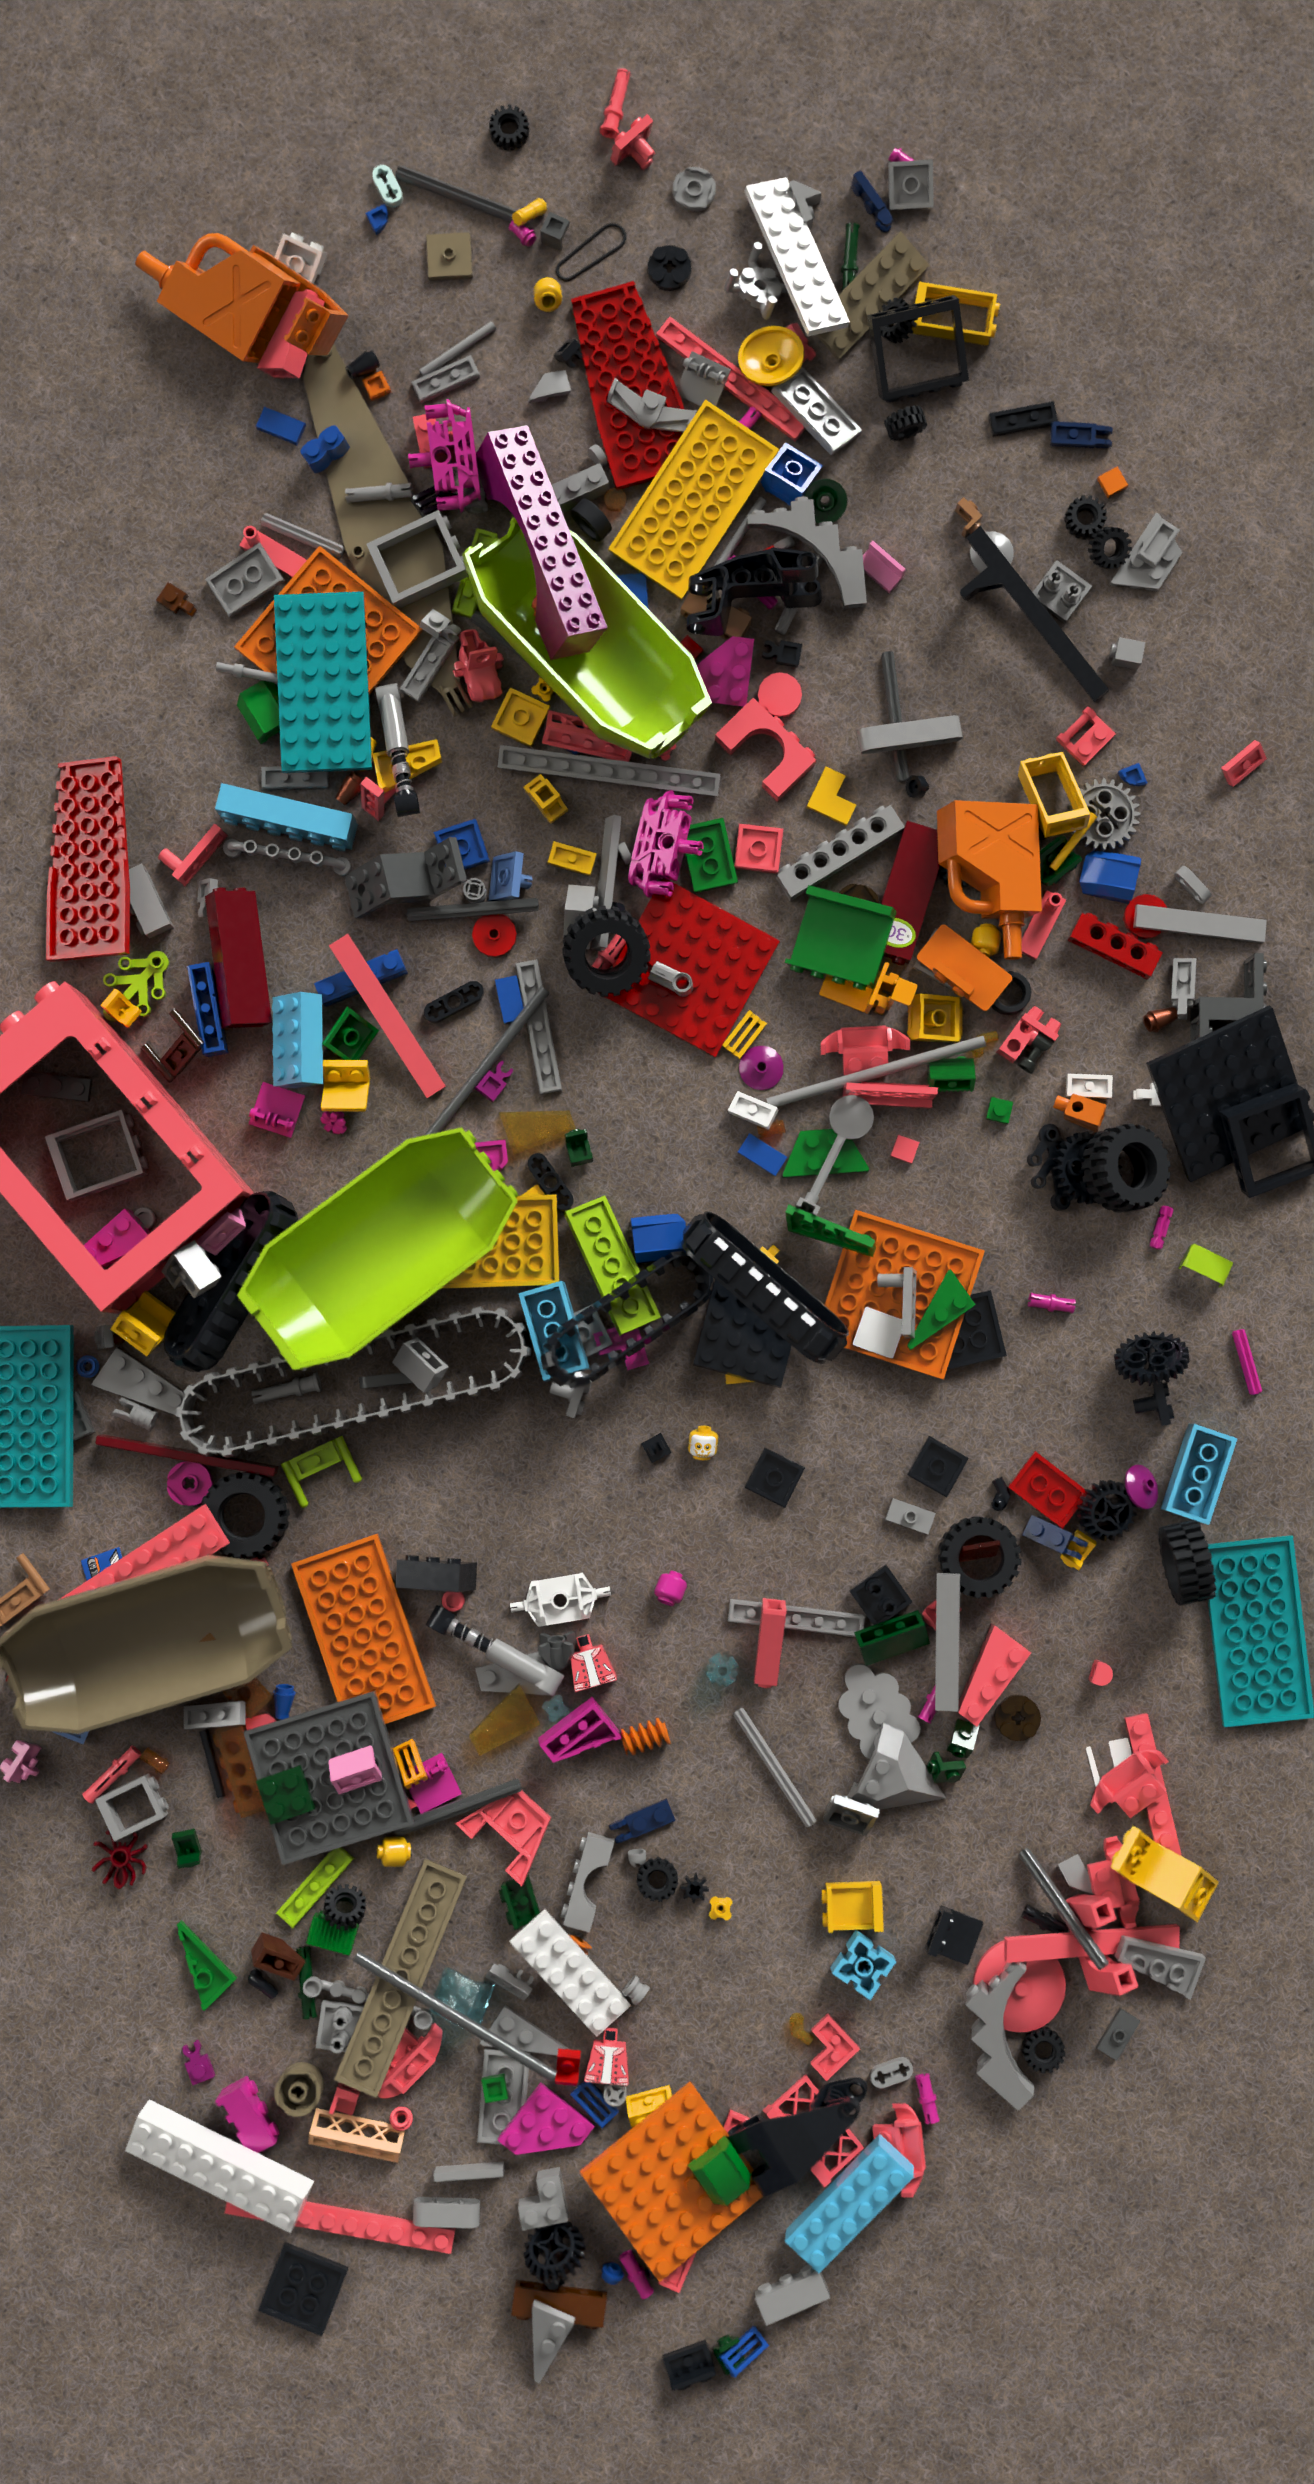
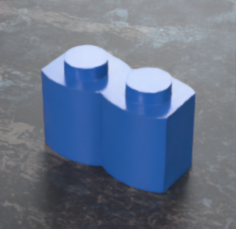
(327, 447)

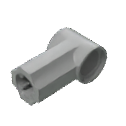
(669, 978)

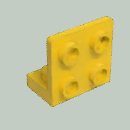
(345, 1085)
(644, 2103)

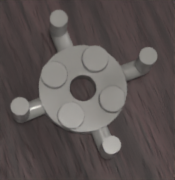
(753, 277)

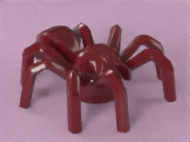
(121, 1857)

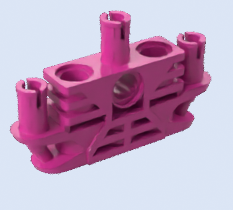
(464, 451)
(651, 849)

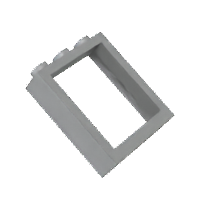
(431, 585)
(61, 1164)

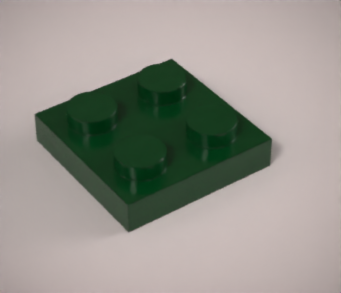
(285, 1794)

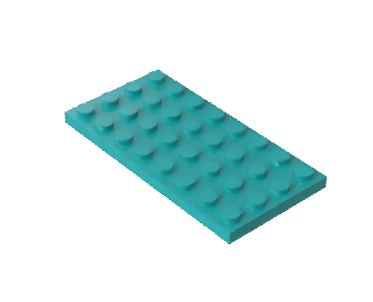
(322, 682)
(36, 1415)
(1259, 1632)

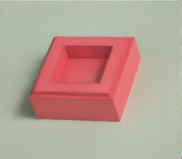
(904, 1149)

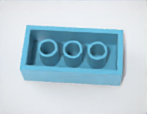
(297, 1040)
(544, 1312)
(1198, 1473)

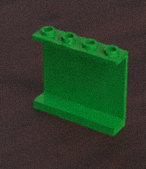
(842, 938)

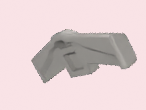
(649, 409)

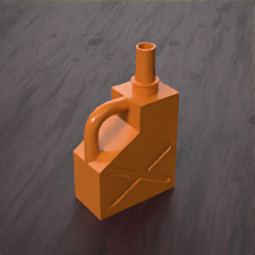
(231, 302)
(997, 854)

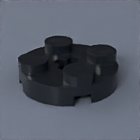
(669, 255)

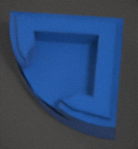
(378, 218)
(1133, 775)

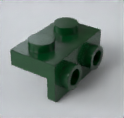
(1048, 854)
(520, 1902)

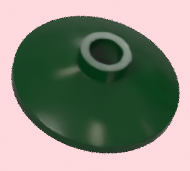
(837, 501)

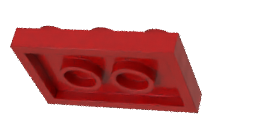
(1047, 1489)

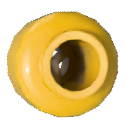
(547, 294)
(986, 939)
(394, 1851)

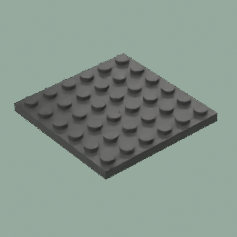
(312, 1741)

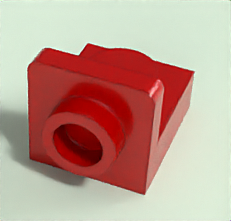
(568, 2067)

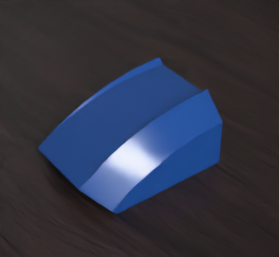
(790, 474)
(1110, 876)
(657, 1236)

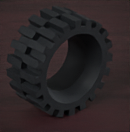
(1009, 1550)
(1187, 1562)

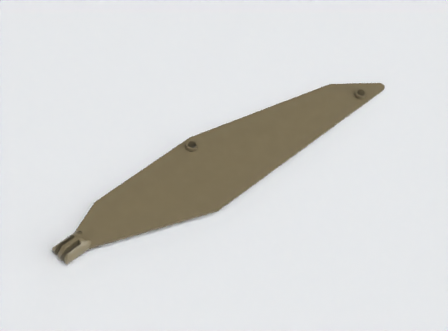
(371, 463)

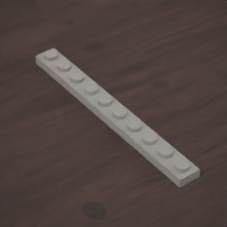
(609, 770)

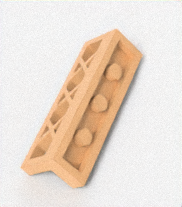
(354, 2143)

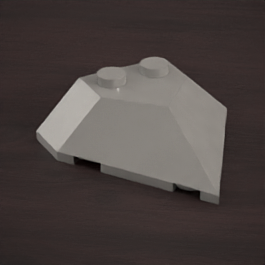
(895, 1774)

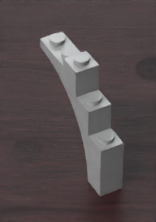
(824, 540)
(996, 2064)

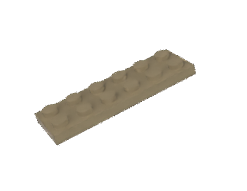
(881, 280)

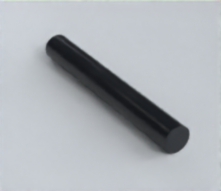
(212, 1763)

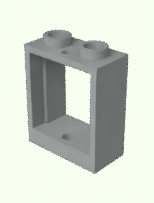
(111, 1816)

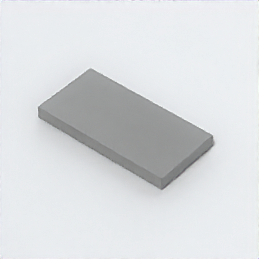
(817, 411)
(498, 2114)

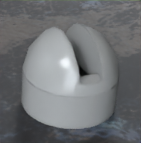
(637, 1856)

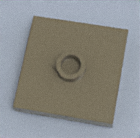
(449, 256)

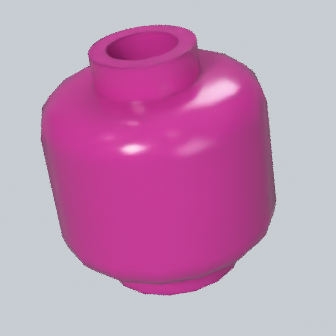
(670, 1588)

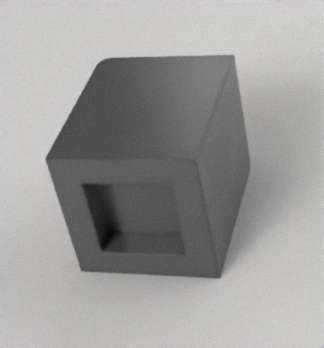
(554, 231)

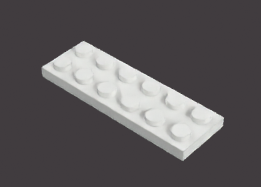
(570, 1972)

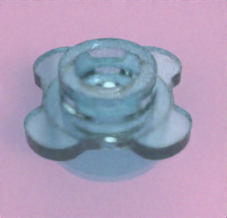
(555, 1714)

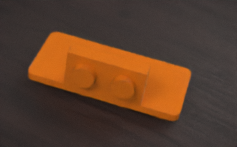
(964, 968)

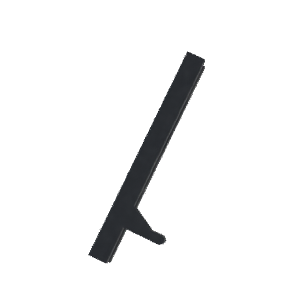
(1002, 575)

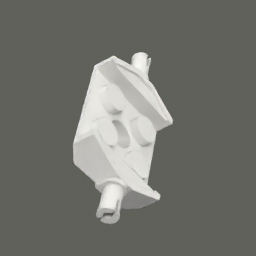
(579, 1597)

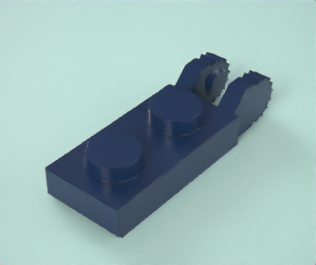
(873, 202)
(1079, 435)
(1052, 1536)
(644, 1820)

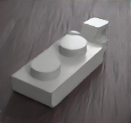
(1183, 985)

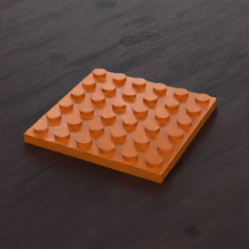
(387, 628)
(900, 1247)
(653, 2190)

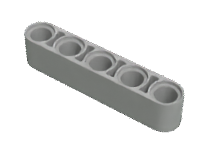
(909, 734)

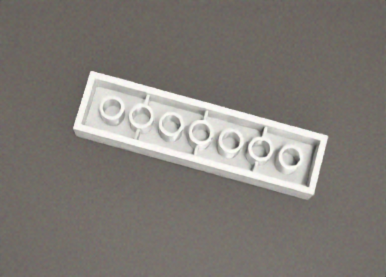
(219, 2166)

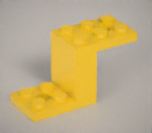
(1164, 1874)

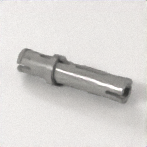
(387, 491)

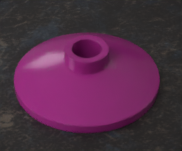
(753, 1076)
(1141, 1486)

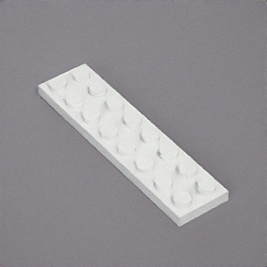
(797, 257)

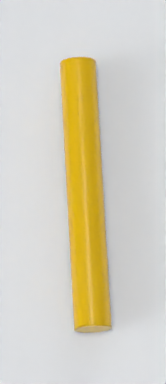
(1070, 845)

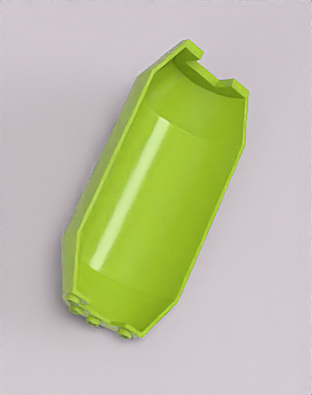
(637, 679)
(378, 1248)

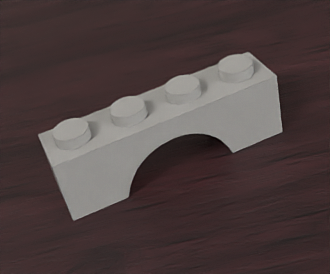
(580, 1910)

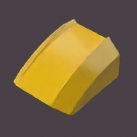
(935, 1018)

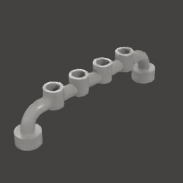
(233, 849)
(313, 1987)

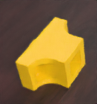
(546, 798)

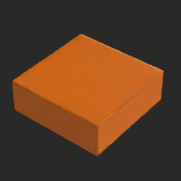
(376, 385)
(1112, 482)

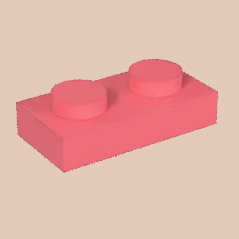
(1244, 763)

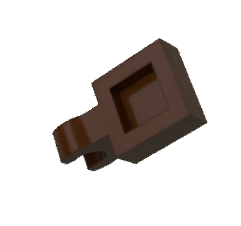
(175, 599)

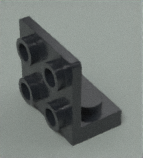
(953, 1935)

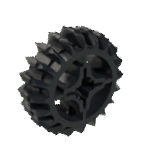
(1094, 1510)
(561, 2261)

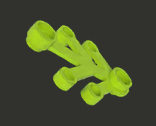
(139, 982)

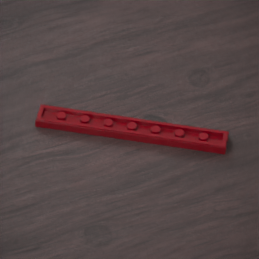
(186, 1455)

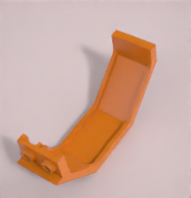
(316, 324)

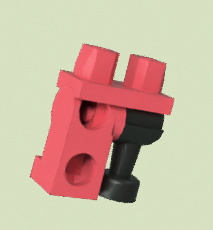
(1031, 1033)

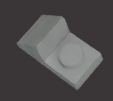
(805, 199)

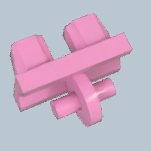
(23, 1764)

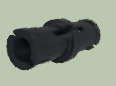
(1044, 1920)

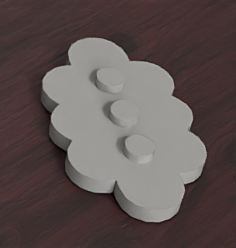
(871, 1702)

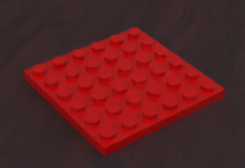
(718, 954)

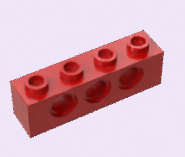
(1102, 947)

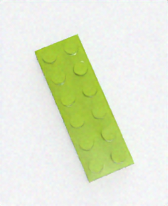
(611, 1263)

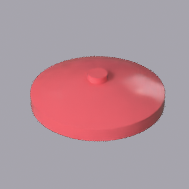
(1035, 1995)

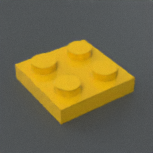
(520, 717)

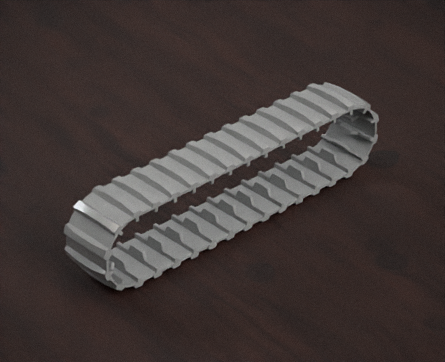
(236, 1373)

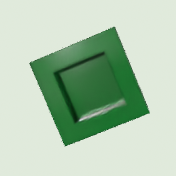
(999, 1110)
(495, 2088)

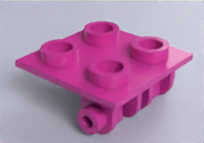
(276, 1110)
(437, 1788)

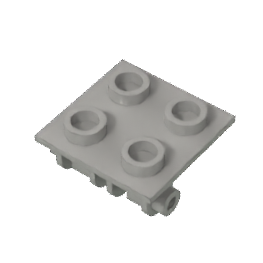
(702, 379)

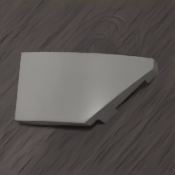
(551, 385)
(1076, 1874)

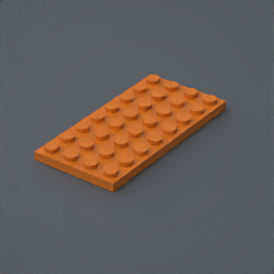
(363, 1627)

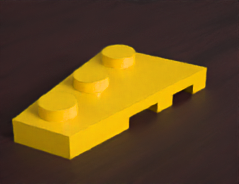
(420, 759)

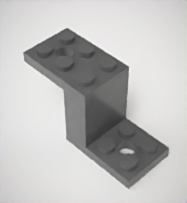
(405, 877)
(1225, 1010)

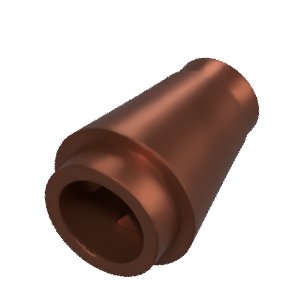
(350, 788)
(1158, 1019)

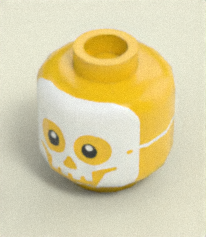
(703, 1443)

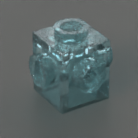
(718, 1661)

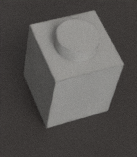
(1127, 653)

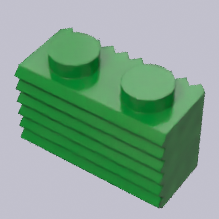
(952, 1074)
(329, 1937)

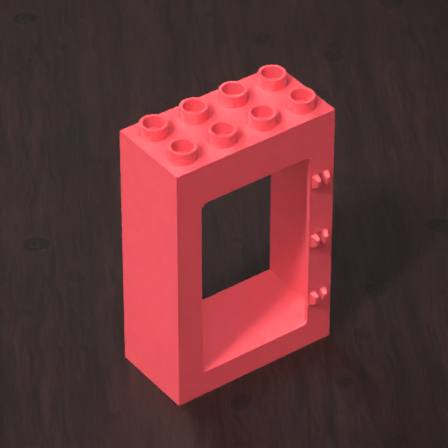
(26, 1041)

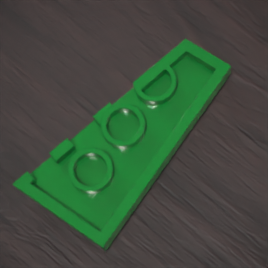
(823, 1230)

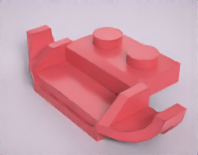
(864, 1046)
(1131, 1783)
(1111, 1884)
(411, 2061)
(908, 2140)

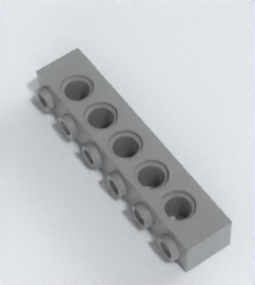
(883, 816)

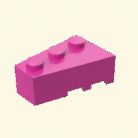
(117, 1238)

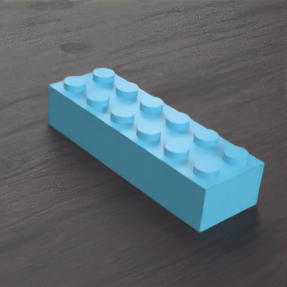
(286, 817)
(849, 2203)

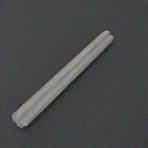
(774, 1767)

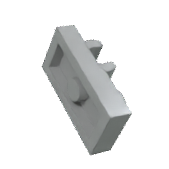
(500, 1975)

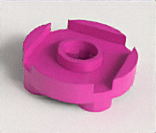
(176, 1483)

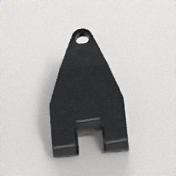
(754, 575)
(798, 2141)

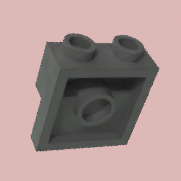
(850, 1814)

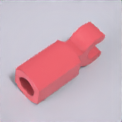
(808, 351)

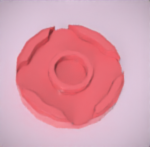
(780, 694)

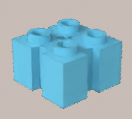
(865, 1978)

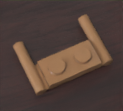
(23, 1594)

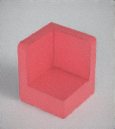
(344, 2099)

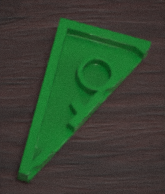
(947, 1305)
(209, 1972)

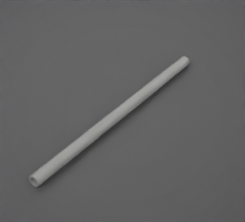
(878, 1071)

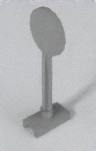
(850, 1119)

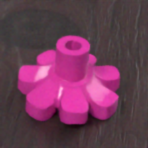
(334, 1121)

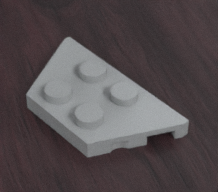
(1139, 574)

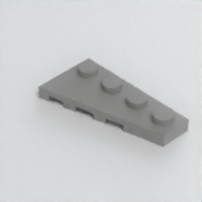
(137, 1382)
(1168, 1965)

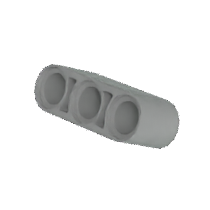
(446, 2212)

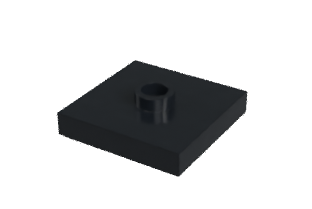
(937, 1466)
(774, 1477)

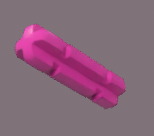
(1161, 1227)

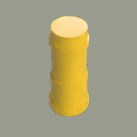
(531, 211)

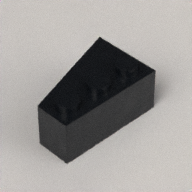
(436, 1574)

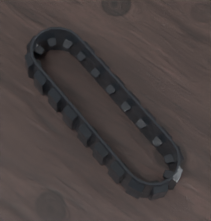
(678, 1258)
(764, 1287)
(209, 1322)

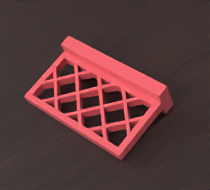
(893, 1094)
(819, 2169)

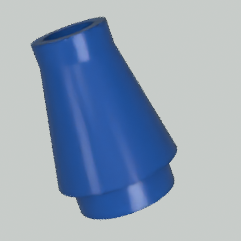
(283, 1700)

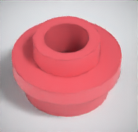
(398, 2112)

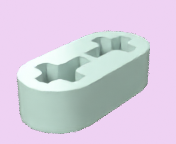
(391, 184)

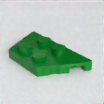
(812, 1150)

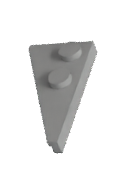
(523, 2033)
(549, 2333)

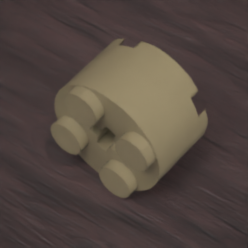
(289, 2097)

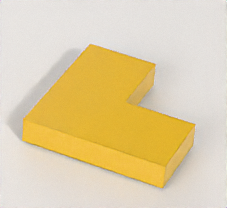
(825, 798)

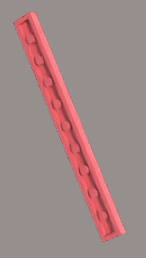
(367, 2226)

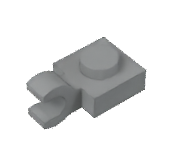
(439, 625)
(204, 888)

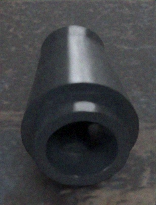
(363, 365)

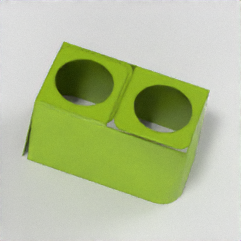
(1206, 1263)

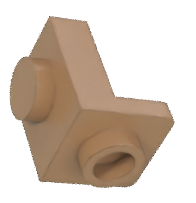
(970, 514)

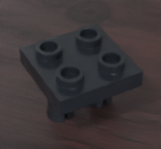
(1156, 1402)
(880, 1595)

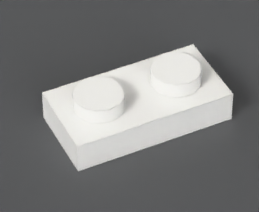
(1089, 1085)
(753, 1110)

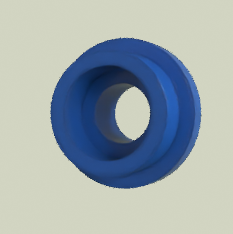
(81, 1366)
(612, 2273)

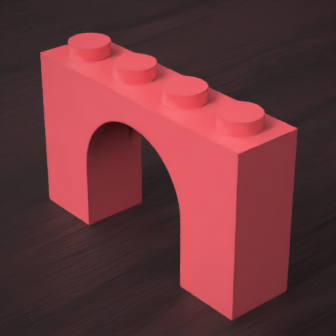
(755, 720)
(1116, 1977)

